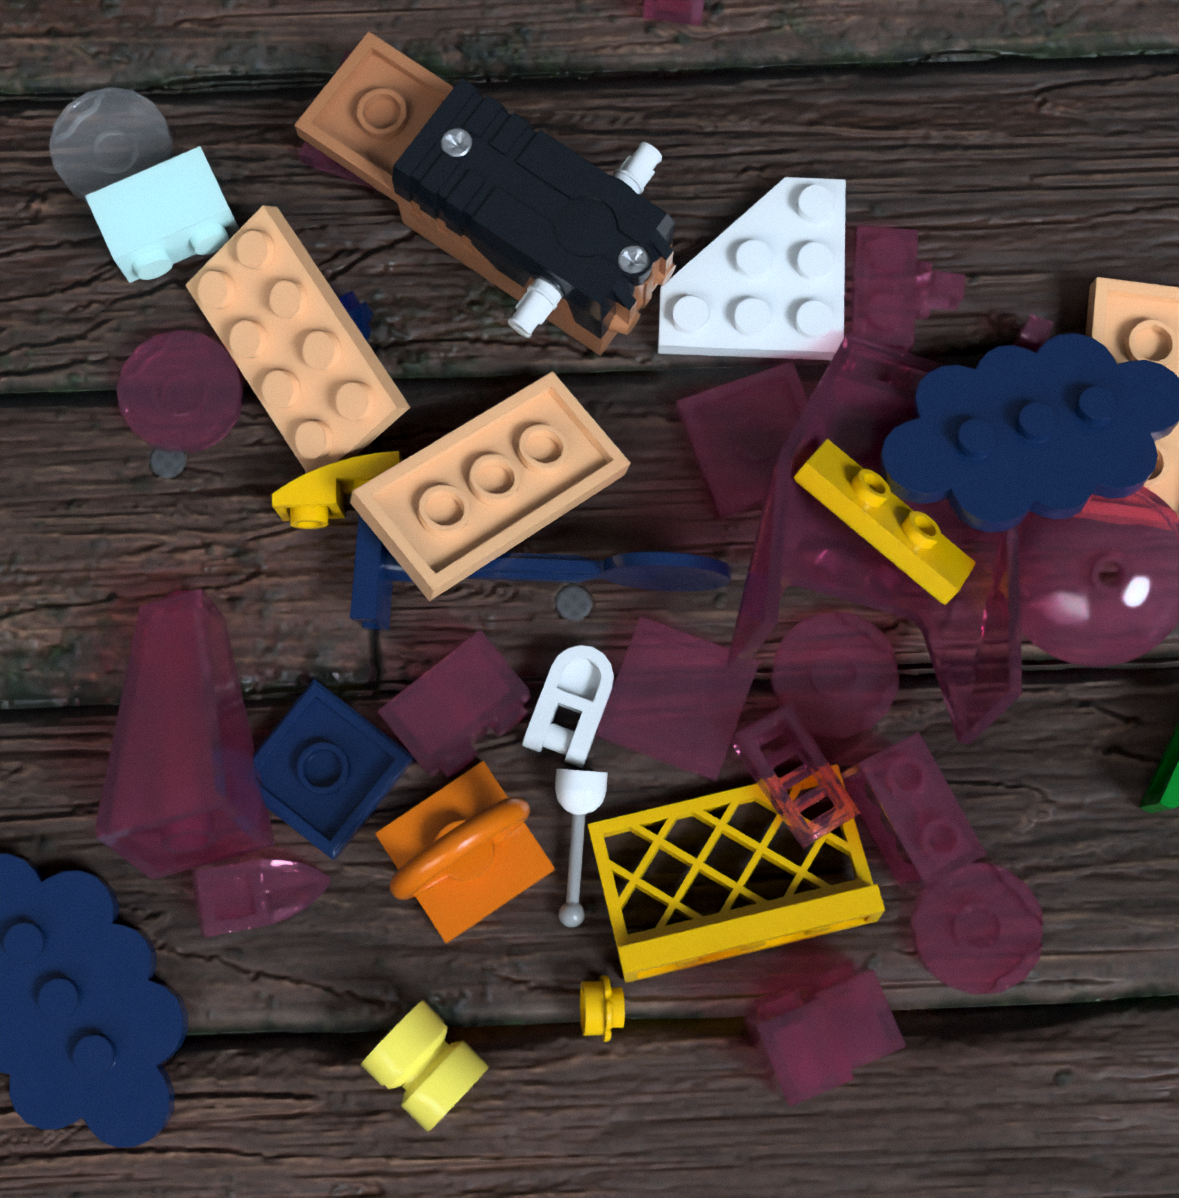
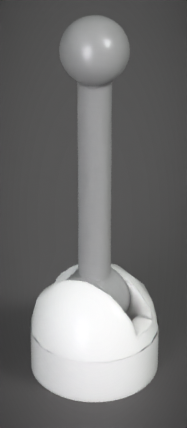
(579, 794)

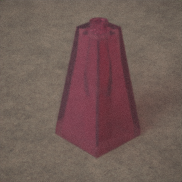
(182, 747)

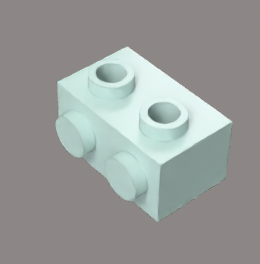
(163, 216)

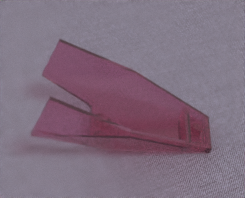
(805, 545)

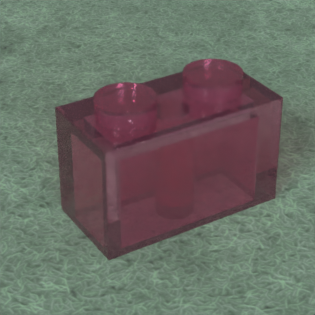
(457, 706)

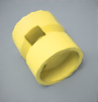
(425, 1065)

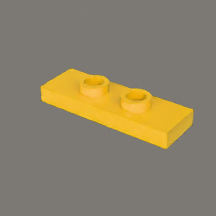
(885, 521)

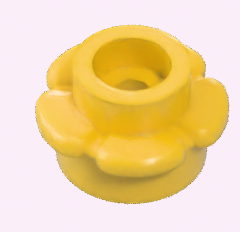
(601, 1008)

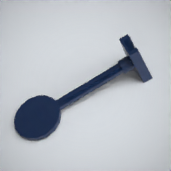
(659, 571)

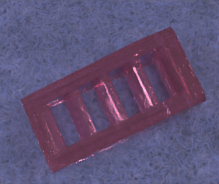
(787, 722)

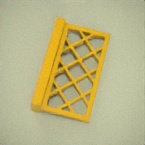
(735, 930)

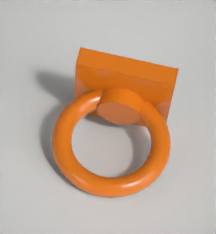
(464, 852)

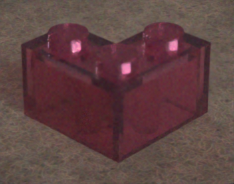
(823, 1034)

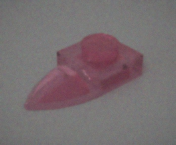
(254, 893)

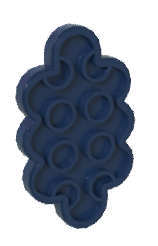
(1032, 432)
(82, 1008)

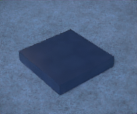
(327, 769)

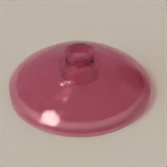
(1060, 589)

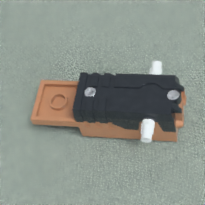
(499, 193)

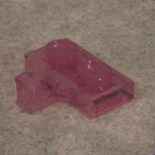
(895, 288)

